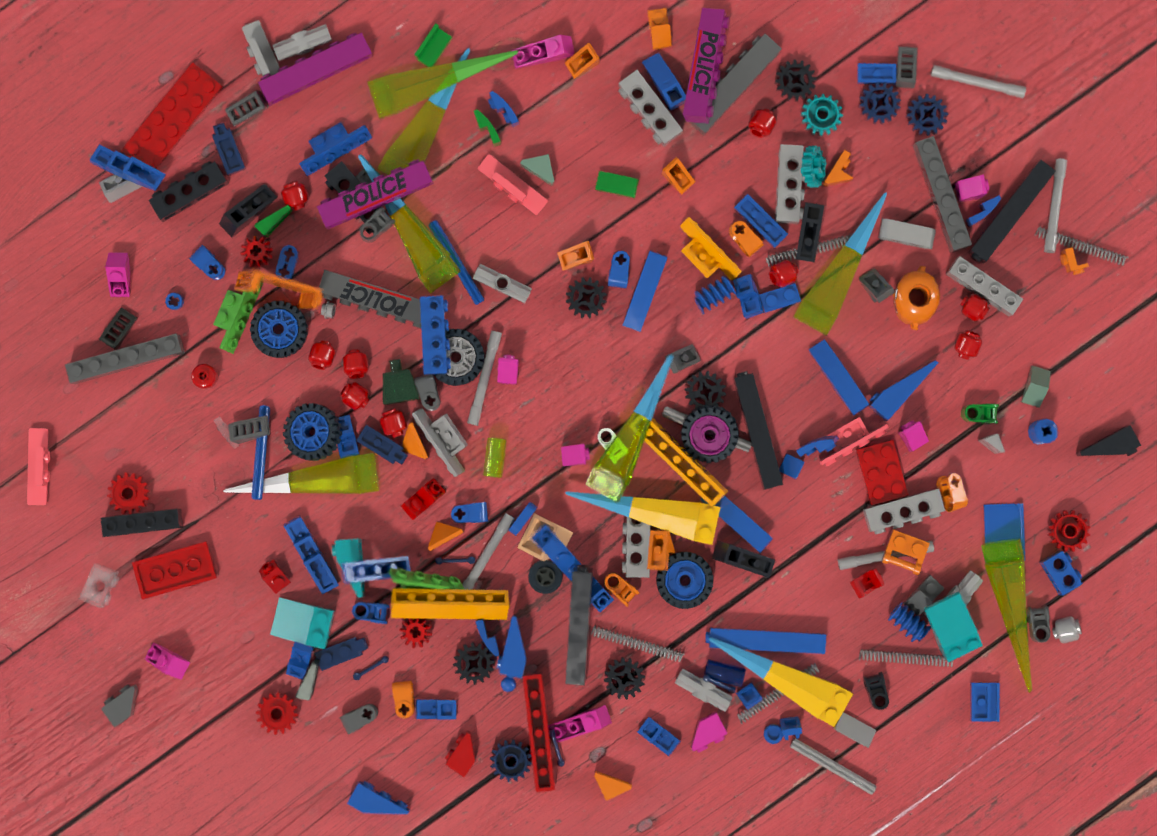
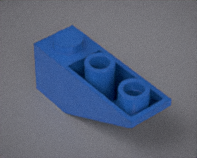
(665, 81)
(371, 801)

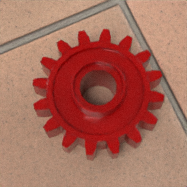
(118, 493)
(1058, 531)
(269, 720)

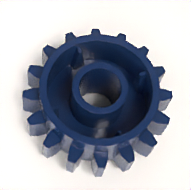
(510, 750)

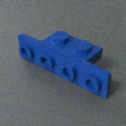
(332, 145)

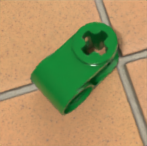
(983, 413)

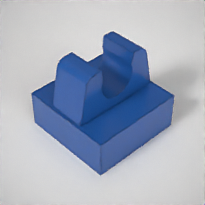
(791, 726)

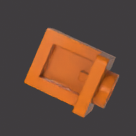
(1068, 259)

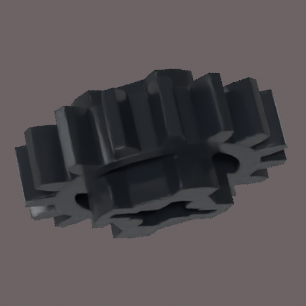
(790, 75)
(581, 290)
(713, 389)
(466, 657)
(627, 669)

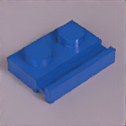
(984, 702)

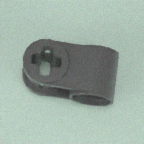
(377, 224)
(427, 388)
(1038, 622)
(356, 719)

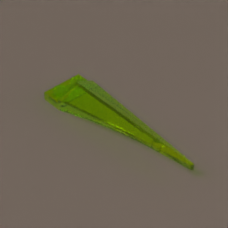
(1007, 577)

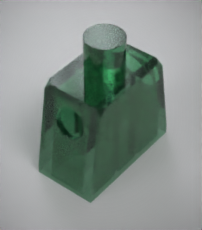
(398, 385)

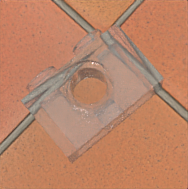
(90, 592)

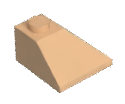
(530, 547)

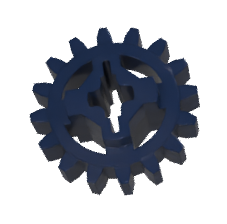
(873, 98)
(932, 120)

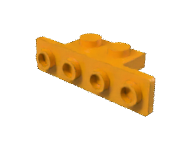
(706, 253)

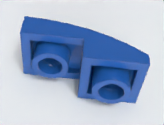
(500, 105)
(824, 443)

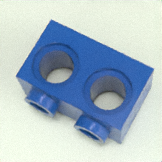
(1057, 575)

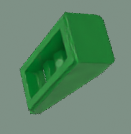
(270, 223)

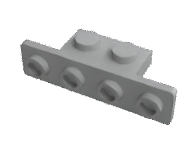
(260, 49)
(444, 438)

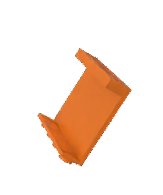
(249, 280)

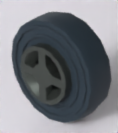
(545, 577)

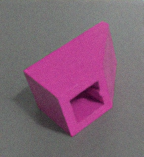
(971, 188)
(118, 274)
(508, 370)
(913, 435)
(574, 455)
(167, 661)
(708, 730)

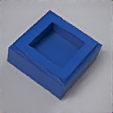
(749, 696)

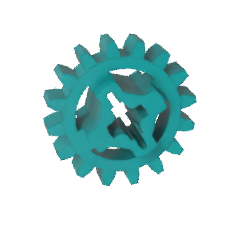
(813, 166)

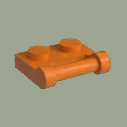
(906, 545)

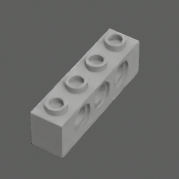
(637, 82)
(783, 213)
(984, 286)
(931, 498)
(628, 567)

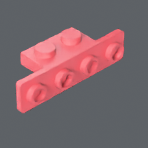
(515, 187)
(849, 436)
(38, 466)

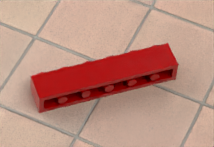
(538, 732)

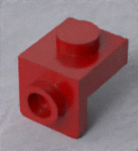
(274, 576)
(867, 582)

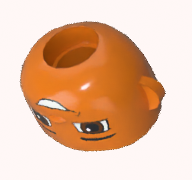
(911, 313)

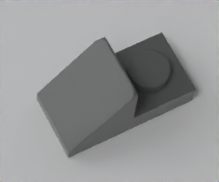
(876, 286)
(684, 358)
(924, 595)

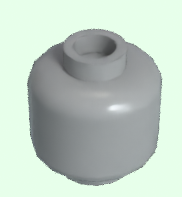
(1067, 629)

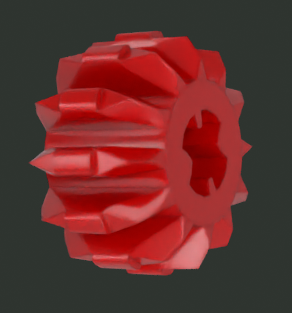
(261, 245)
(410, 636)

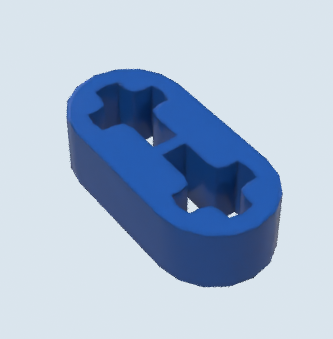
(291, 264)
(523, 518)

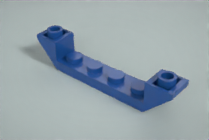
(566, 562)

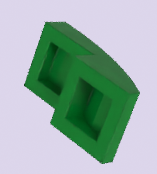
(485, 124)
(617, 184)

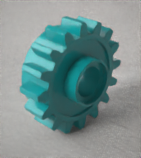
(821, 104)

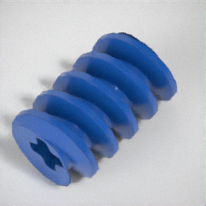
(713, 294)
(1036, 434)
(909, 622)

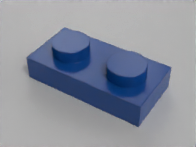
(873, 73)
(780, 298)

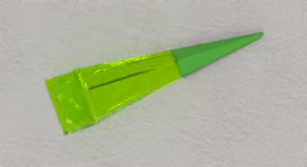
(405, 89)

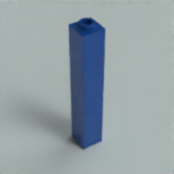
(769, 640)

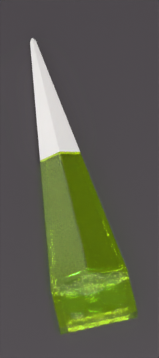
(346, 475)

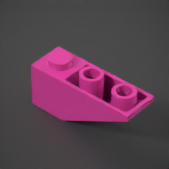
(544, 51)
(581, 723)

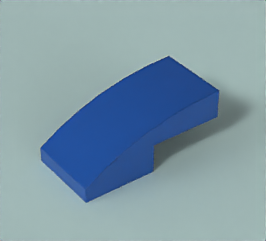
(986, 208)
(748, 295)
(348, 443)
(490, 642)
(299, 660)
(435, 709)
(659, 736)

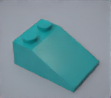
(346, 552)
(302, 623)
(953, 627)

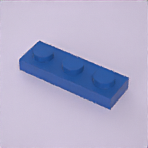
(760, 220)

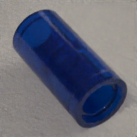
(725, 673)

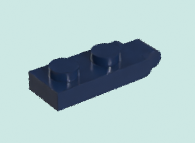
(228, 149)
(382, 445)
(341, 652)

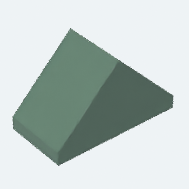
(540, 167)
(1036, 386)

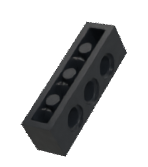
(337, 176)
(216, 181)
(141, 522)

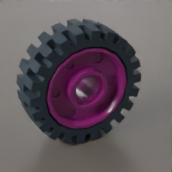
(714, 419)

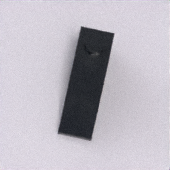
(247, 210)
(810, 231)
(1118, 443)
(743, 559)

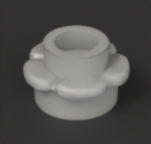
(328, 310)

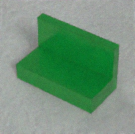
(433, 46)

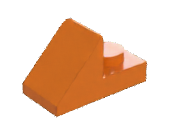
(659, 28)
(836, 175)
(576, 256)
(659, 549)

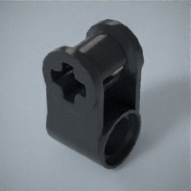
(876, 689)

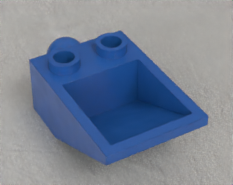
(513, 658)

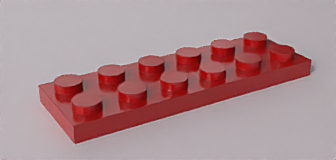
(172, 117)

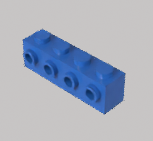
(433, 335)

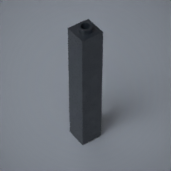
(1011, 212)
(757, 430)
(579, 625)

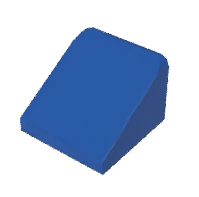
(791, 466)

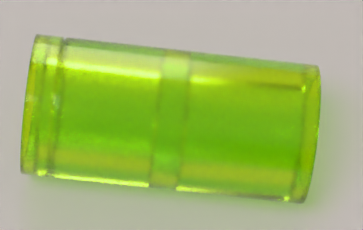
(494, 457)

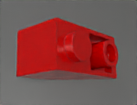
(463, 756)

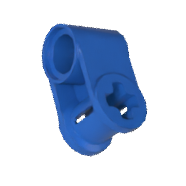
(206, 261)
(619, 273)
(473, 513)
(372, 612)

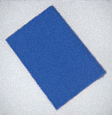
(1004, 523)

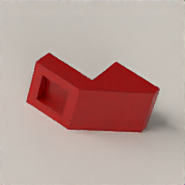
(423, 499)

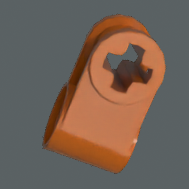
(747, 241)
(952, 493)
(621, 589)
(403, 694)

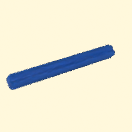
(463, 275)
(260, 458)

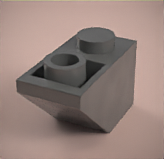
(122, 706)

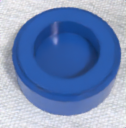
(773, 734)

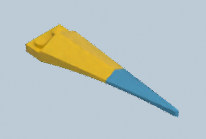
(682, 518)
(814, 694)

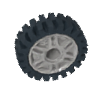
(471, 358)

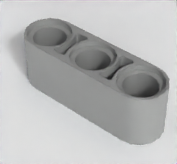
(907, 233)

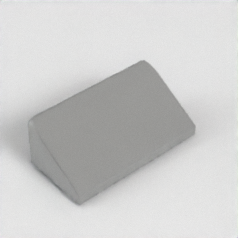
(117, 187)
(993, 443)
(855, 729)

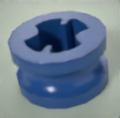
(175, 295)

